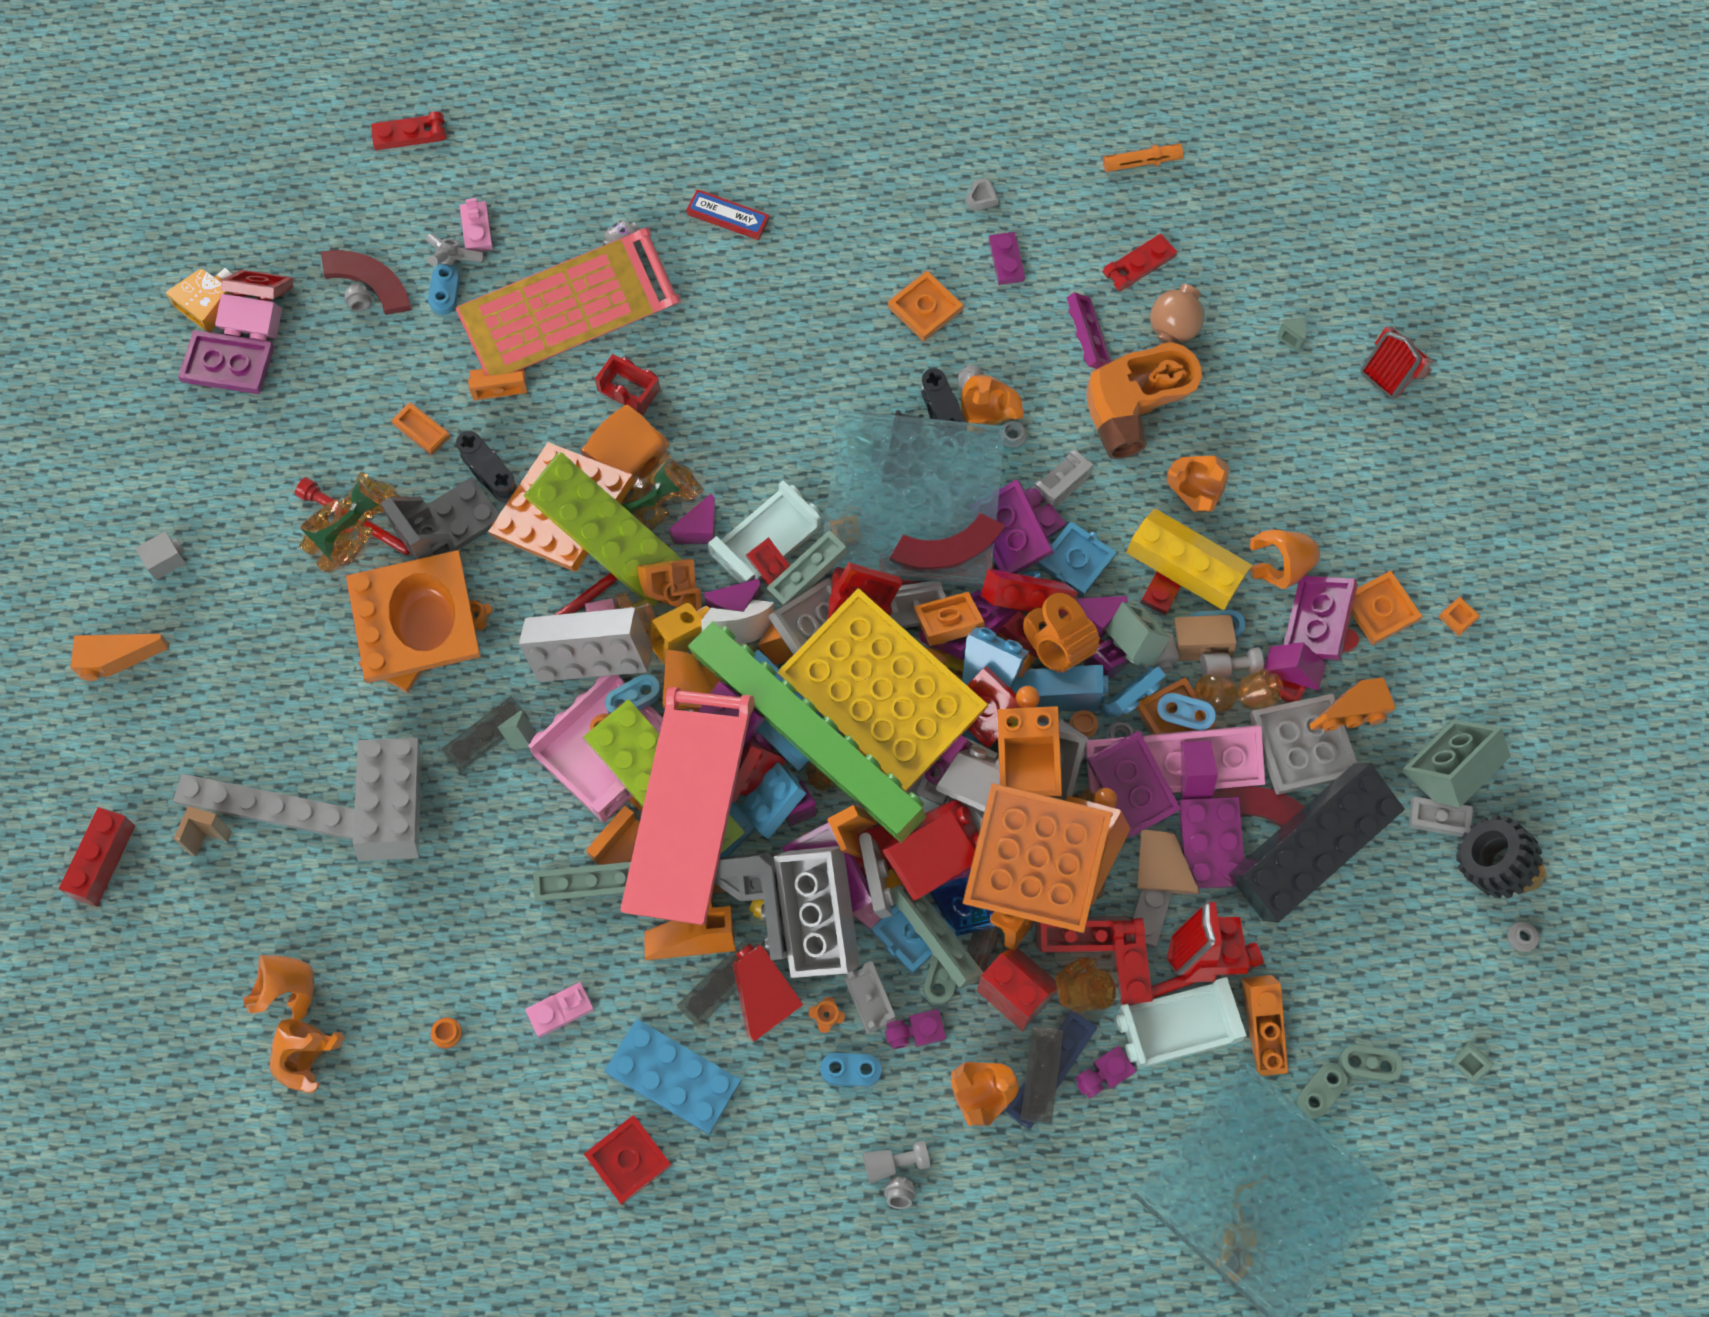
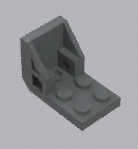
(444, 523)
(753, 879)

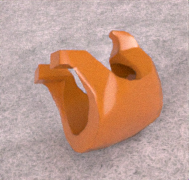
(989, 401)
(1199, 481)
(1298, 552)
(278, 976)
(295, 1050)
(983, 1090)

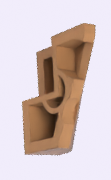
(1164, 865)

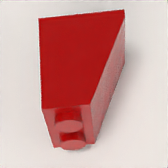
(935, 849)
(1017, 987)

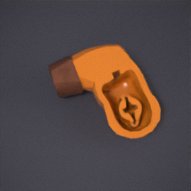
(1137, 386)

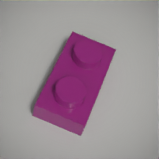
(1006, 258)

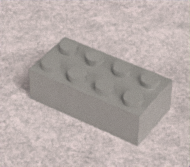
(586, 644)
(387, 799)
(816, 912)

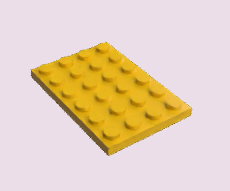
(883, 689)

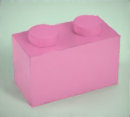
(248, 316)

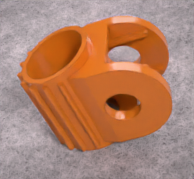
(1063, 640)

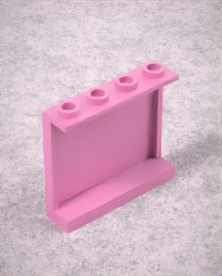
(574, 762)

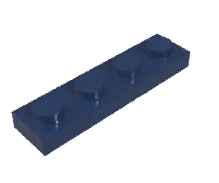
(1076, 1035)

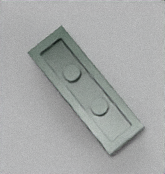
(808, 568)

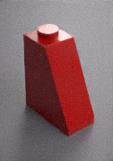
(762, 991)

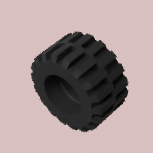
(1513, 870)

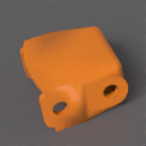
(627, 443)

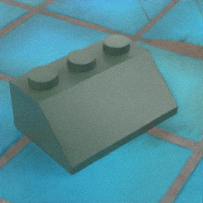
(1458, 761)

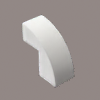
(745, 625)

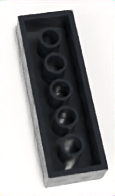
(1316, 842)

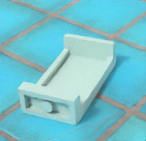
(781, 518)
(1181, 1024)

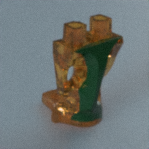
(670, 481)
(350, 514)

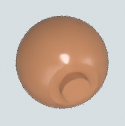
(1177, 315)

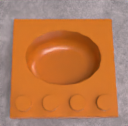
(412, 616)

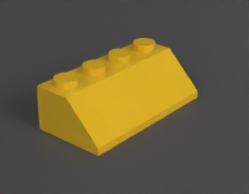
(1188, 558)

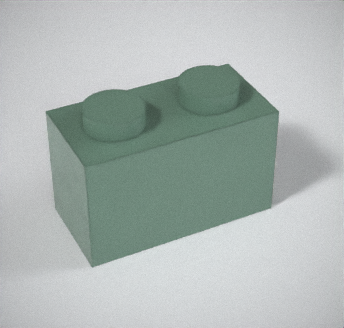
(1137, 634)

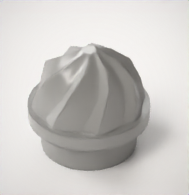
(357, 298)
(966, 373)
(900, 1192)

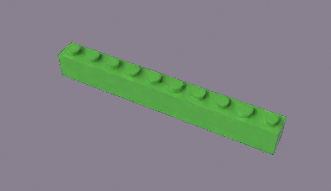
(808, 732)

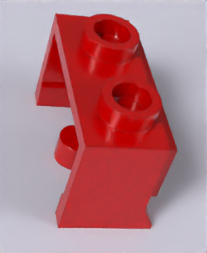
(627, 370)

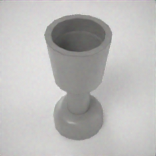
(1222, 663)
(884, 1164)

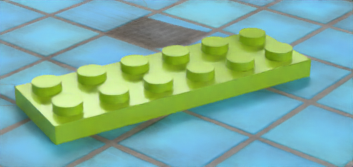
(597, 522)
(628, 749)

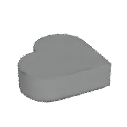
(981, 195)

